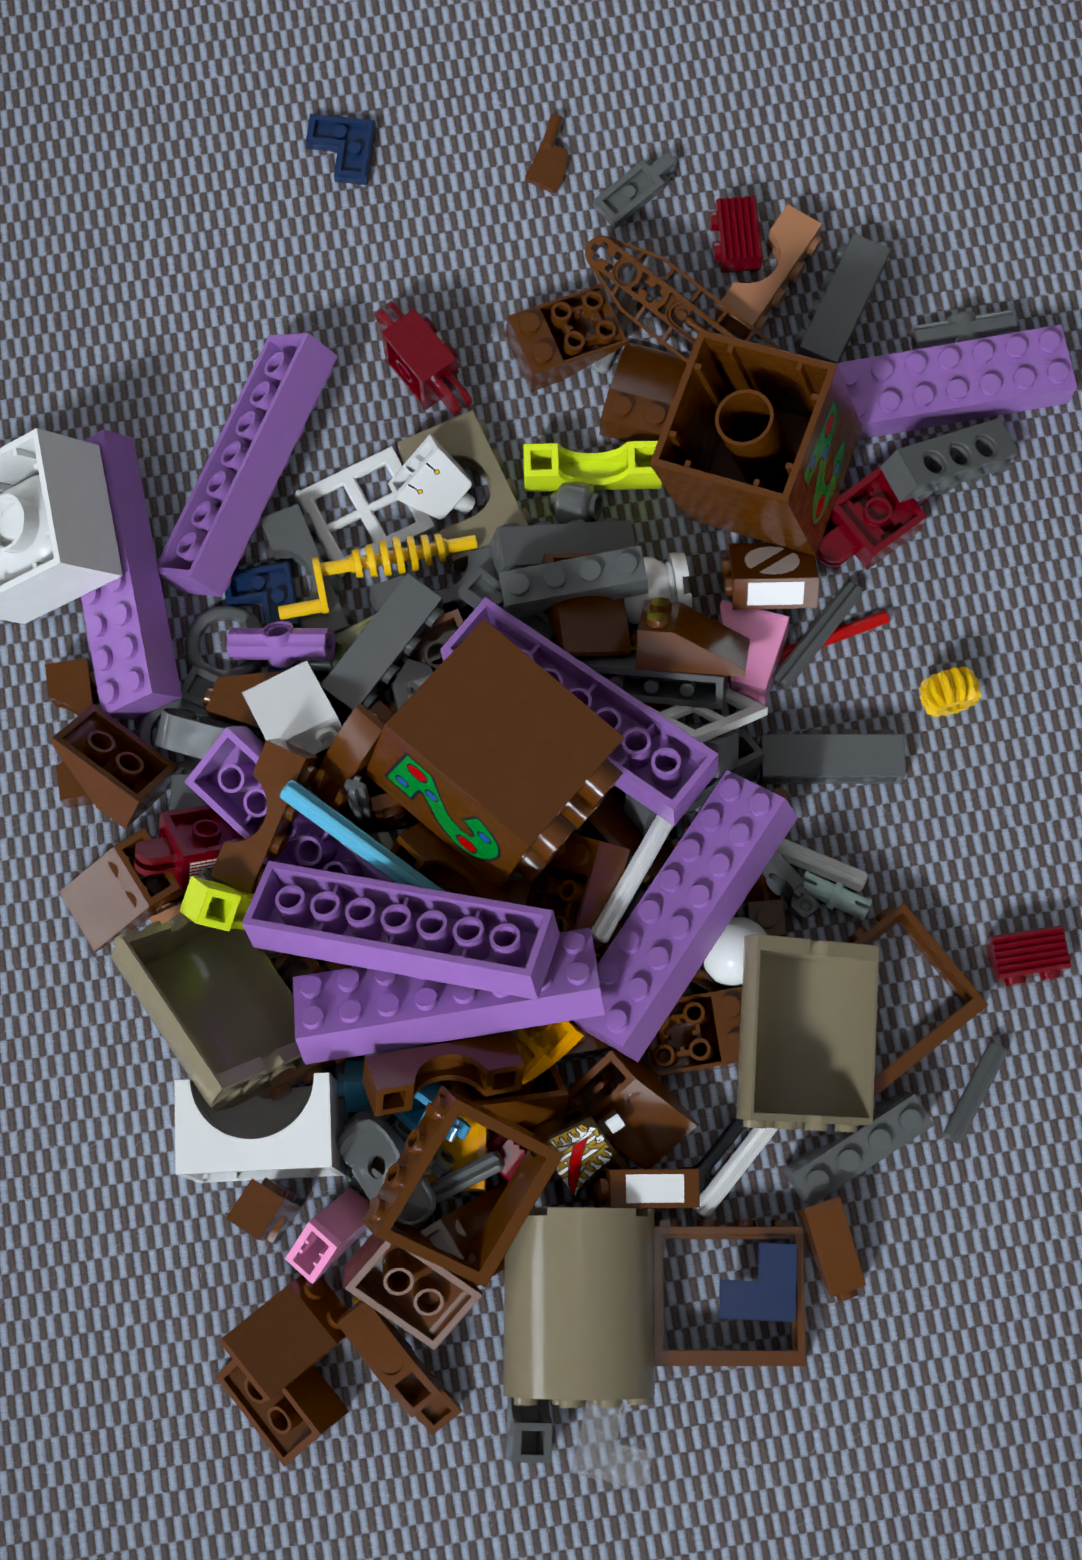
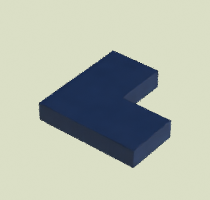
(350, 139)
(264, 584)
(771, 1295)

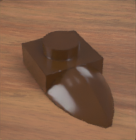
(766, 908)

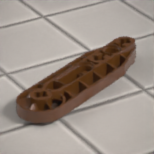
(673, 307)

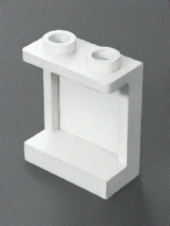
(294, 709)

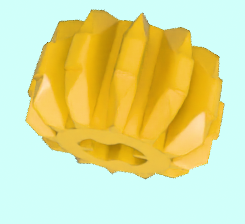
(950, 691)

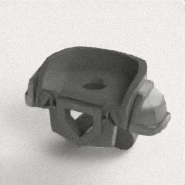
(371, 1136)

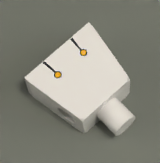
(433, 482)

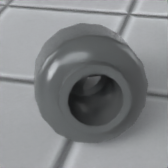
(576, 502)

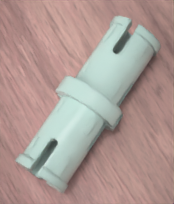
(836, 896)

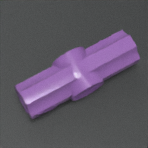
(281, 643)

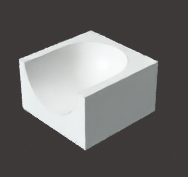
(52, 524)
(260, 1135)

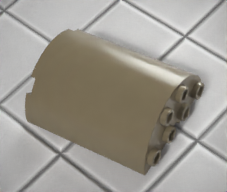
(213, 1005)
(807, 1034)
(580, 1308)

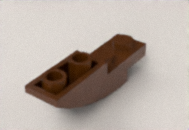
(347, 757)
(398, 1367)

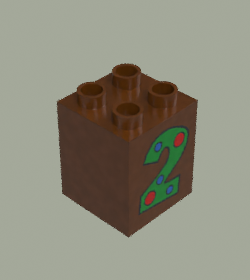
(757, 441)
(496, 757)

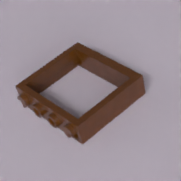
(945, 967)
(508, 1212)
(741, 1231)

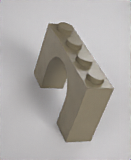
(467, 443)

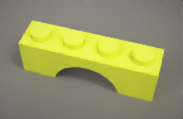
(619, 469)
(215, 904)

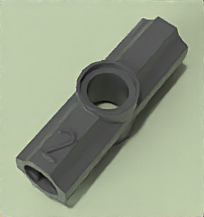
(963, 327)

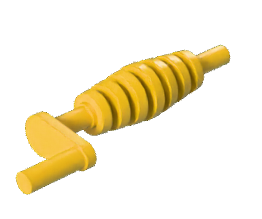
(356, 564)

